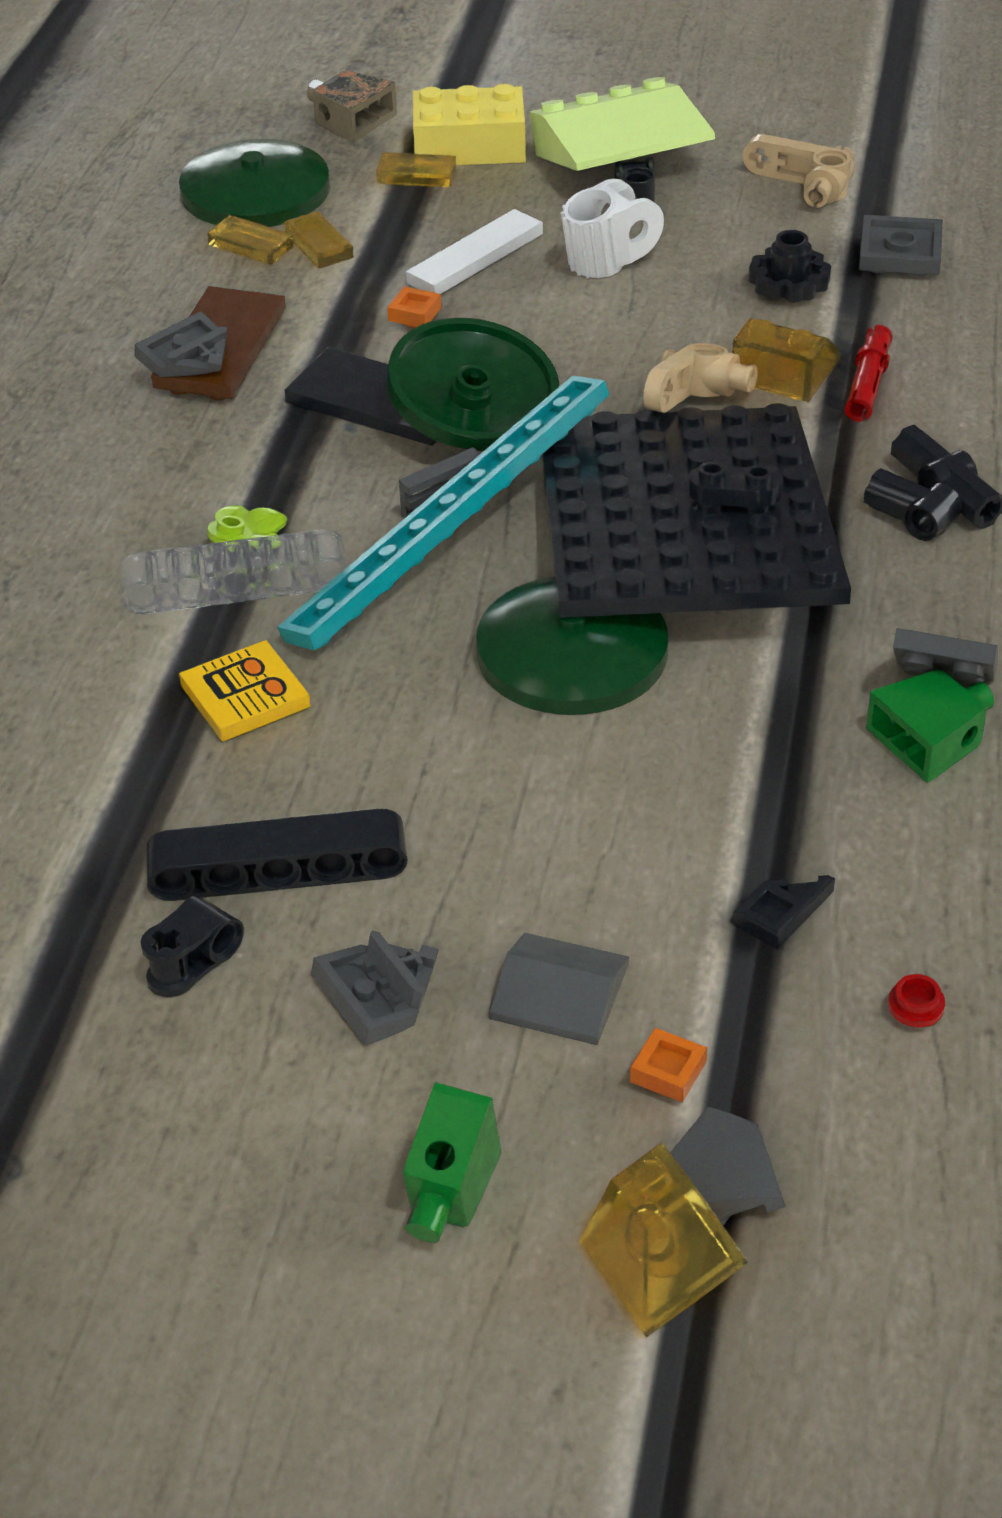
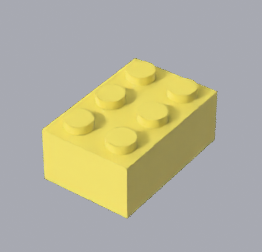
(471, 124)

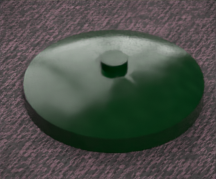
(255, 182)
(467, 380)
(567, 661)

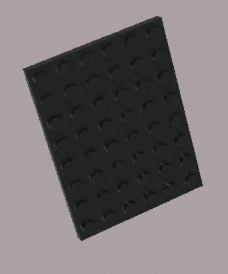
(641, 545)

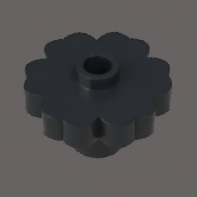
(790, 269)

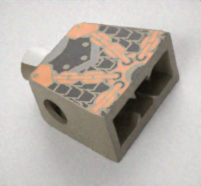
(352, 103)

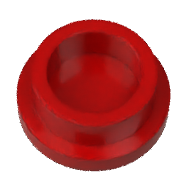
(916, 1001)

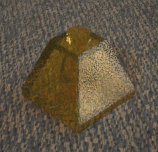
(658, 1240)

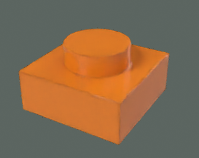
(414, 307)
(668, 1064)

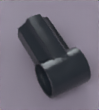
(920, 508)

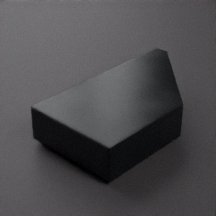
(781, 908)

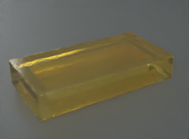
(416, 169)
(250, 239)
(319, 240)

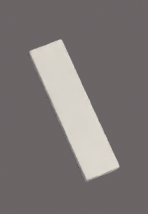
(474, 252)

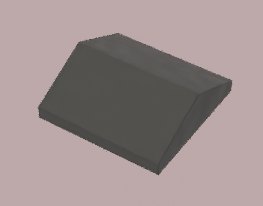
(558, 987)

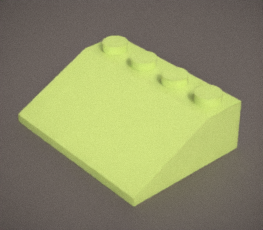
(617, 125)

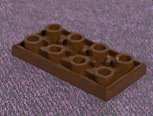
(249, 323)

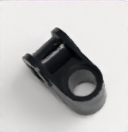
(639, 176)
(189, 943)

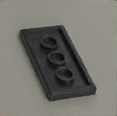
(352, 391)

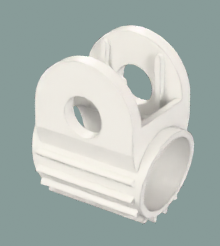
(601, 243)

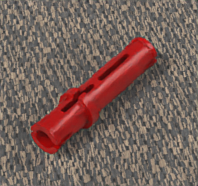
(871, 363)

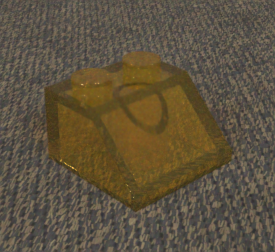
(786, 359)

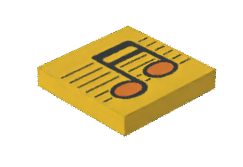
(244, 690)

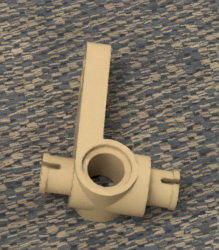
(820, 168)
(696, 371)

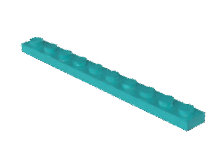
(441, 514)

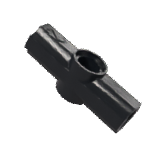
(957, 469)

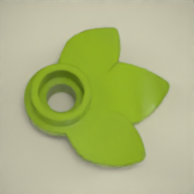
(239, 523)

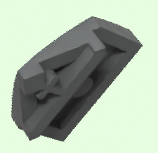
(184, 348)
(376, 985)
(728, 1164)

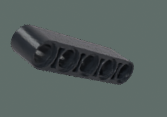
(276, 854)

